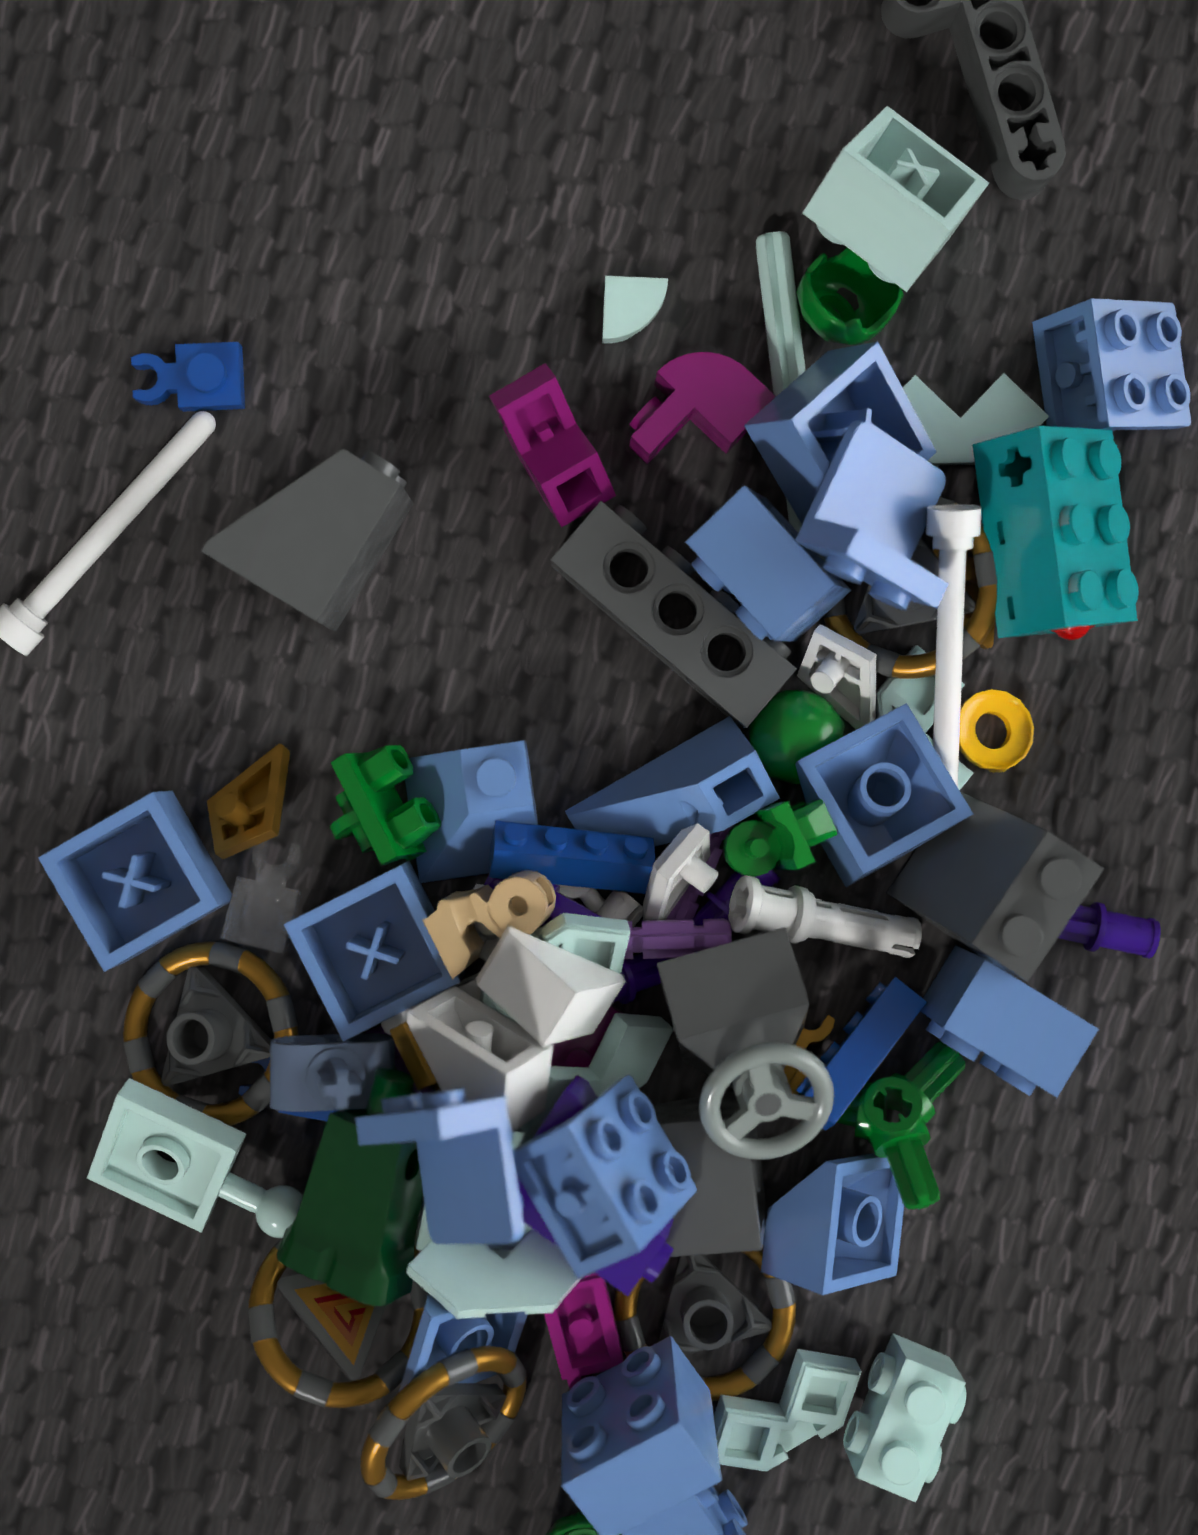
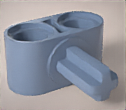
(325, 1071)

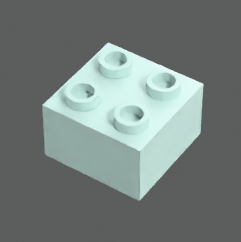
(894, 198)

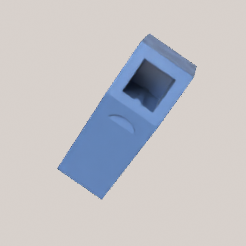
(703, 781)

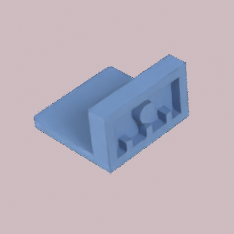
(1113, 366)
(605, 1178)

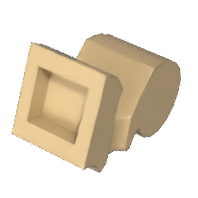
(518, 902)

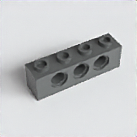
(586, 564)

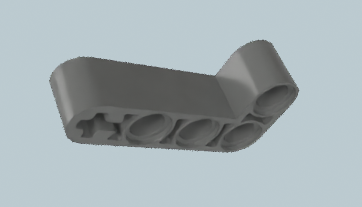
(991, 73)

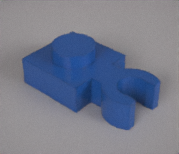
(203, 377)

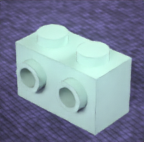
(904, 1417)

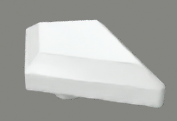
(842, 675)
(676, 869)

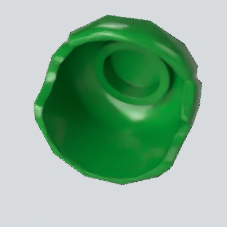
(875, 297)
(791, 729)

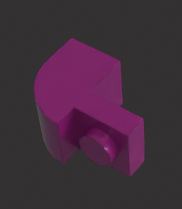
(701, 388)
(552, 445)

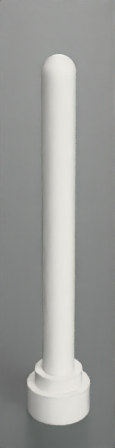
(952, 533)
(24, 620)

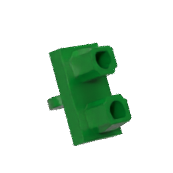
(375, 809)
(778, 837)

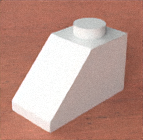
(482, 1052)

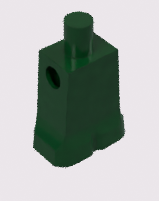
(359, 1207)

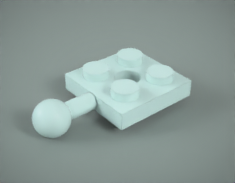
(204, 1156)

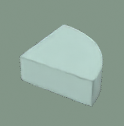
(630, 305)

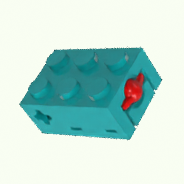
(1056, 531)

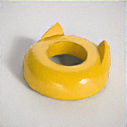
(1018, 726)

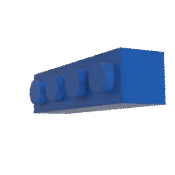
(572, 856)
(866, 1043)

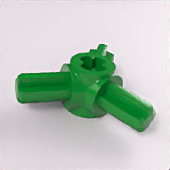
(905, 1140)

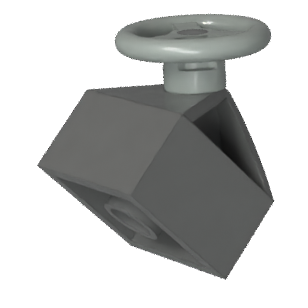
(739, 1024)

